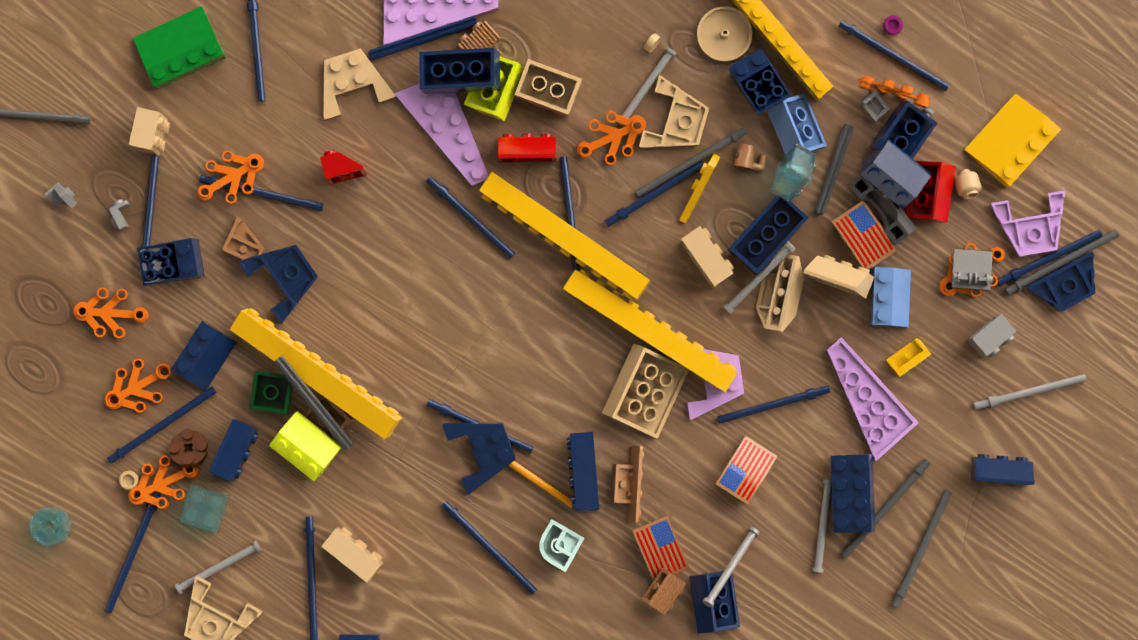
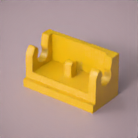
(908, 357)

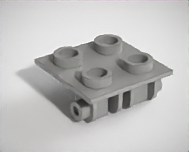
(972, 269)

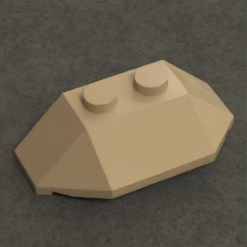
(780, 294)

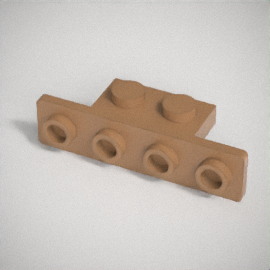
(627, 484)

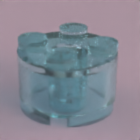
(48, 536)

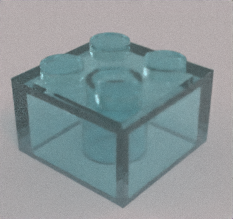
(793, 173)
(205, 508)

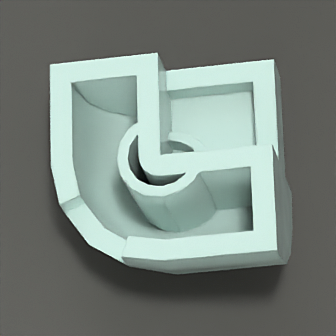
(559, 545)

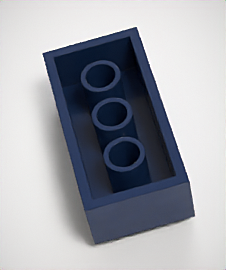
(459, 70)
(767, 234)
(584, 471)
(853, 493)

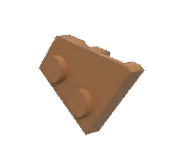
(242, 241)

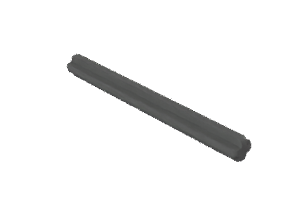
(313, 403)

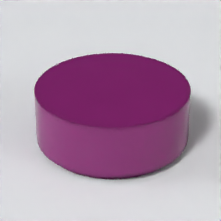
(892, 25)

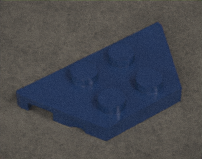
(1068, 284)

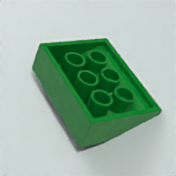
(179, 48)

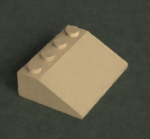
(645, 391)

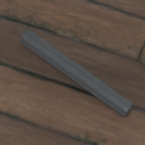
(834, 169)

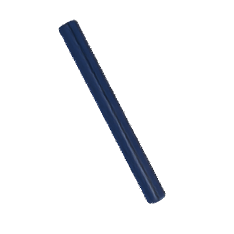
(422, 38)

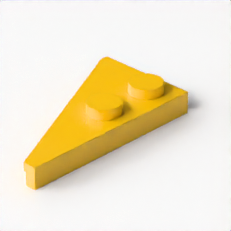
(698, 186)

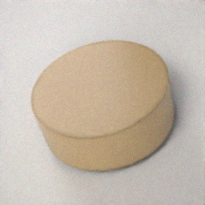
(652, 42)
(128, 480)

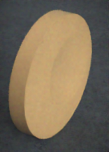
(724, 34)

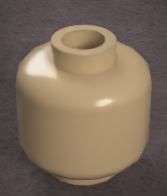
(967, 184)

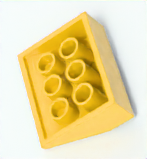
(1012, 140)

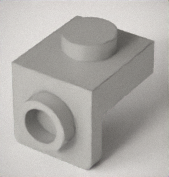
(874, 105)
(58, 194)
(118, 220)

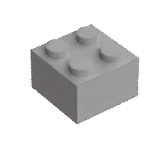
(991, 336)

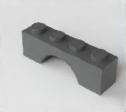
(896, 222)

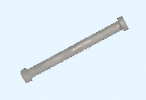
(648, 83)
(759, 277)
(822, 526)
(219, 566)
(709, 601)

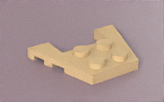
(347, 74)
(684, 121)
(211, 624)

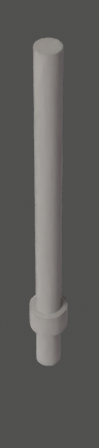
(993, 401)

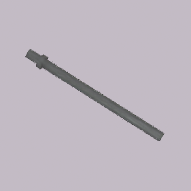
(76, 118)
(733, 137)
(1018, 285)
(918, 471)
(921, 549)

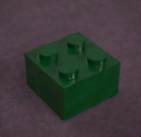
(271, 393)

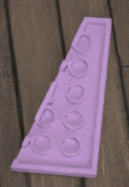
(414, 17)
(447, 126)
(875, 407)

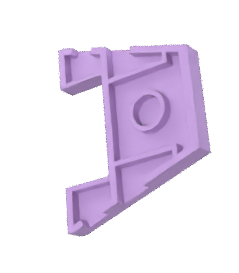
(1032, 233)
(715, 396)

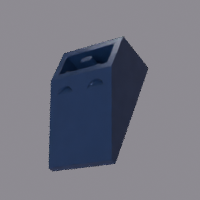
(759, 82)
(171, 261)

